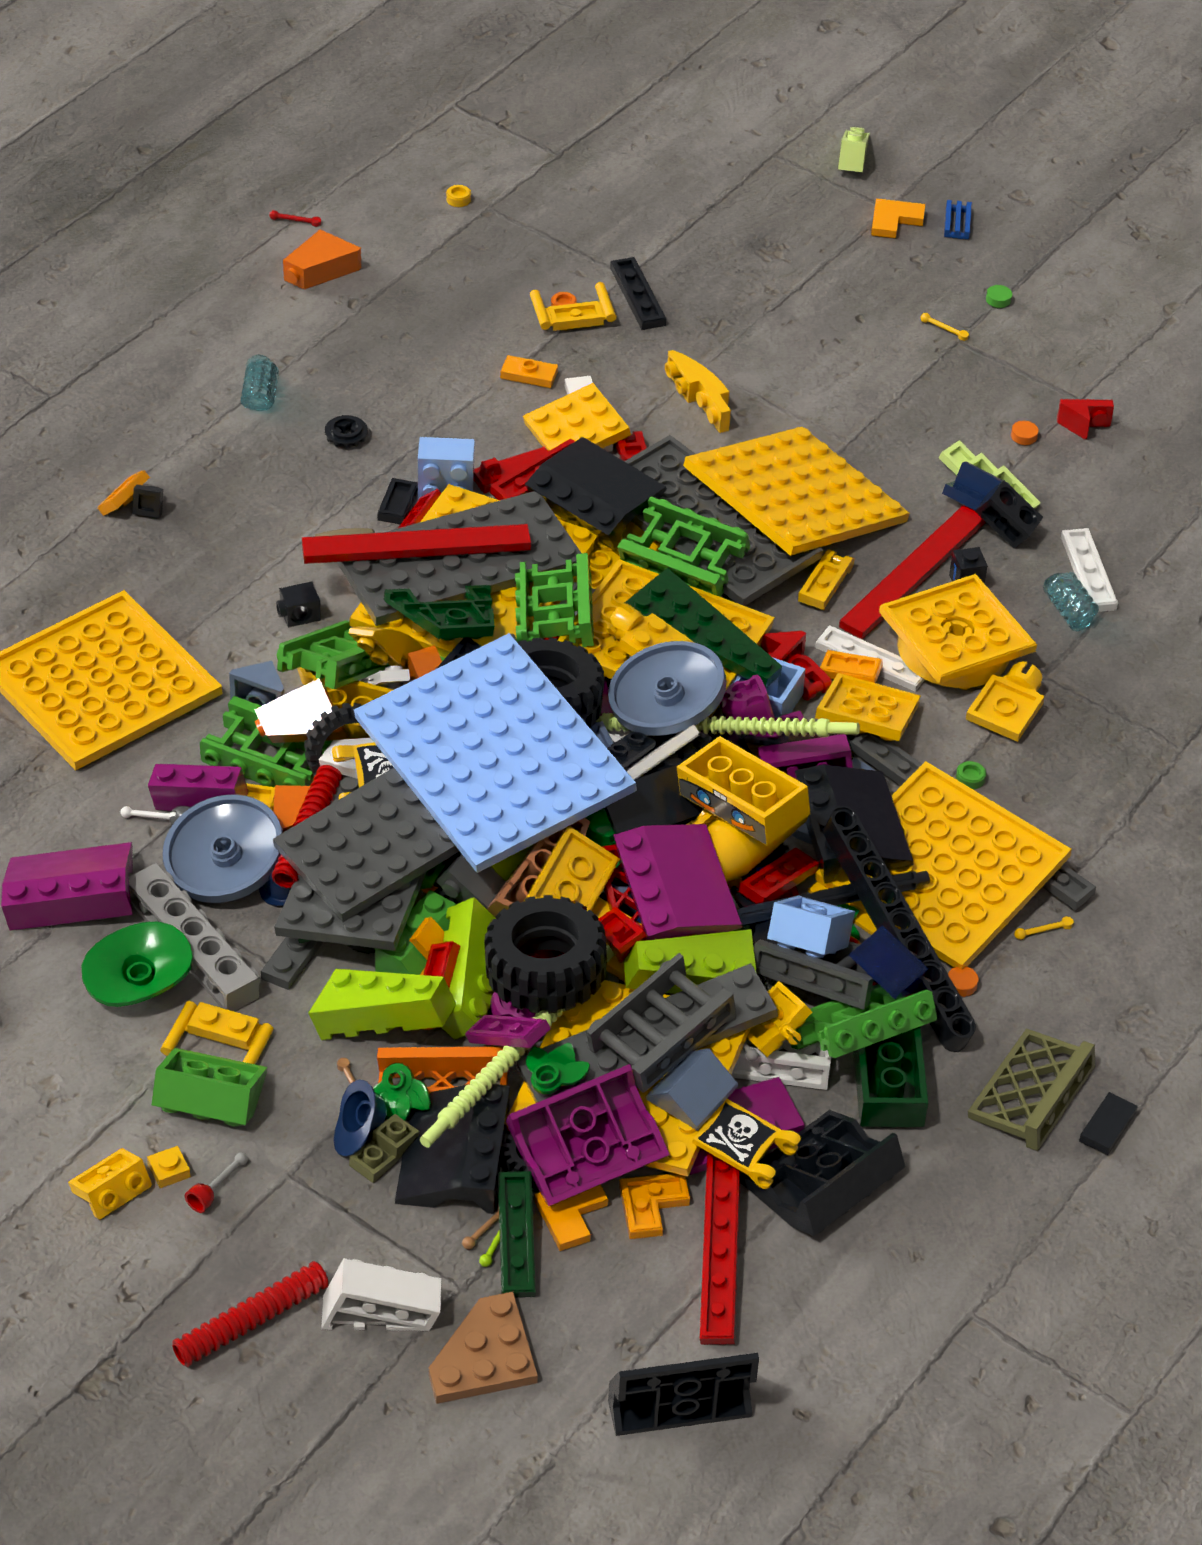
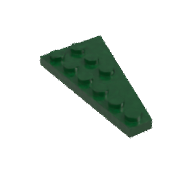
(703, 624)

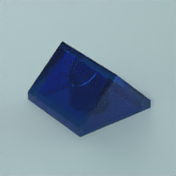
(890, 963)

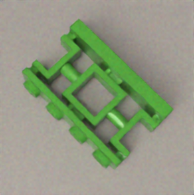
(690, 525)
(550, 587)
(329, 654)
(255, 765)
(848, 1028)

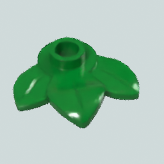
(557, 1067)
(404, 1096)

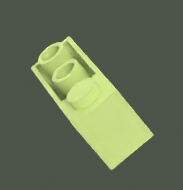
(853, 149)

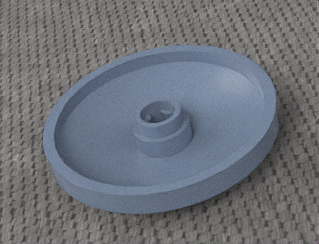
(667, 688)
(222, 848)

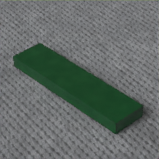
(516, 1233)

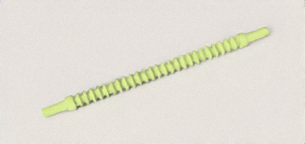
(822, 727)
(483, 1081)

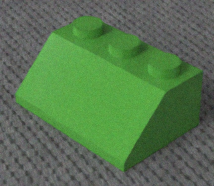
(406, 957)
(208, 1086)

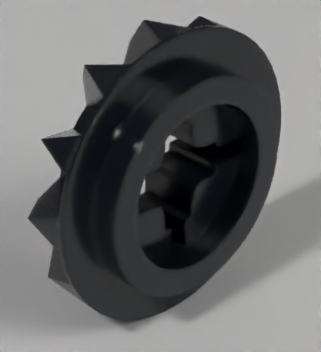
(343, 424)

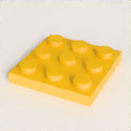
(575, 416)
(874, 706)

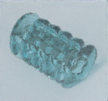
(259, 383)
(1071, 599)

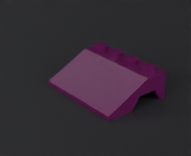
(676, 881)
(67, 886)
(586, 1135)

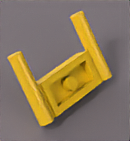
(574, 315)
(220, 1026)

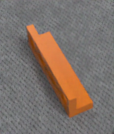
(440, 1063)

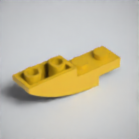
(700, 385)
(385, 645)

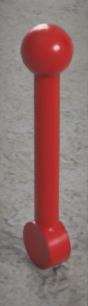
(315, 221)

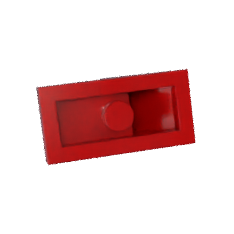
(1081, 414)
(784, 644)
(621, 933)

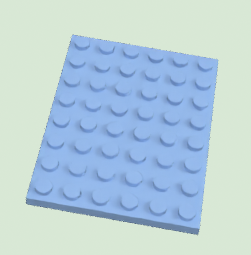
(494, 752)

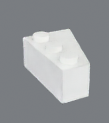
(381, 1296)

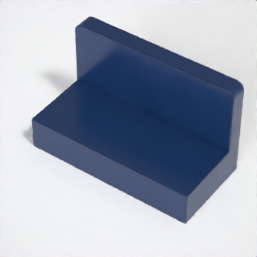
(971, 485)

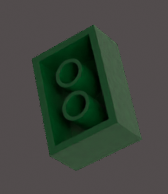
(892, 1082)

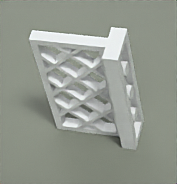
(792, 1067)

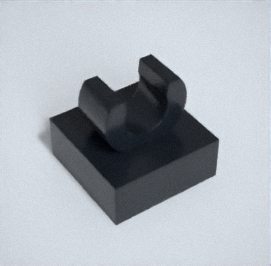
(148, 501)

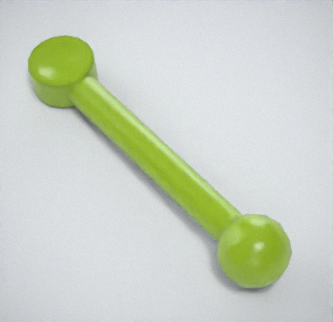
(486, 1259)

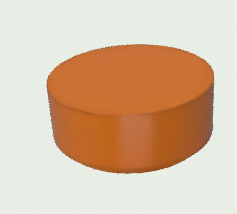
(563, 298)
(1024, 432)
(964, 980)

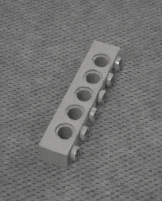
(214, 961)

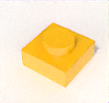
(168, 1167)

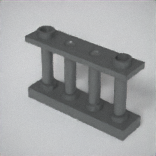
(832, 976)
(669, 1048)

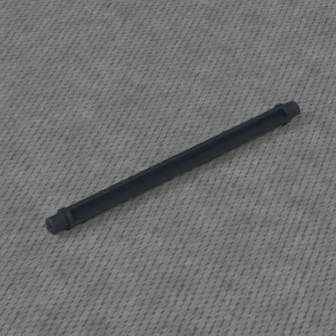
(834, 896)

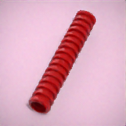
(318, 797)
(249, 1314)

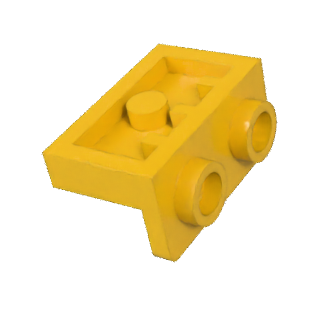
(111, 1182)

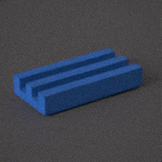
(958, 208)

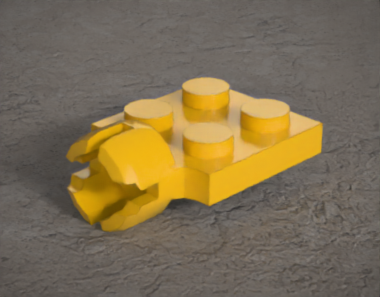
(640, 631)
(1008, 702)

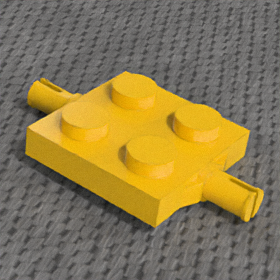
(791, 1015)

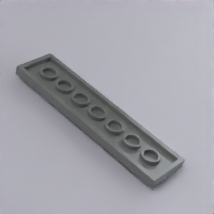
(751, 1004)

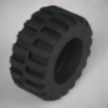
(572, 672)
(545, 982)

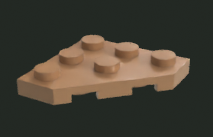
(484, 1353)

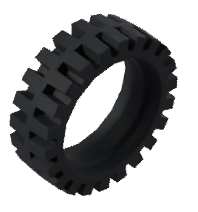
(323, 729)

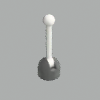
(127, 812)

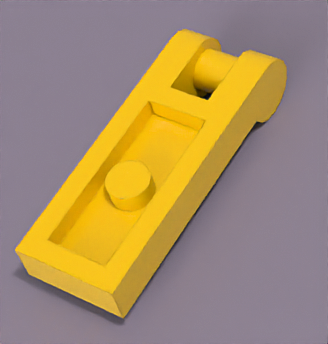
(825, 579)

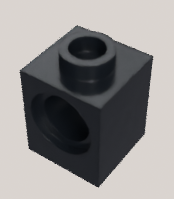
(299, 604)

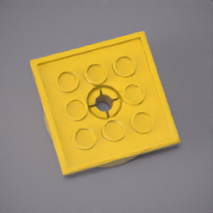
(956, 633)

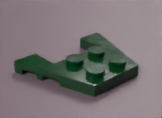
(448, 619)

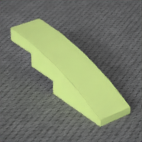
(959, 453)

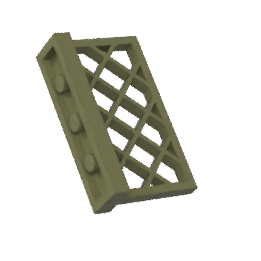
(1044, 1114)

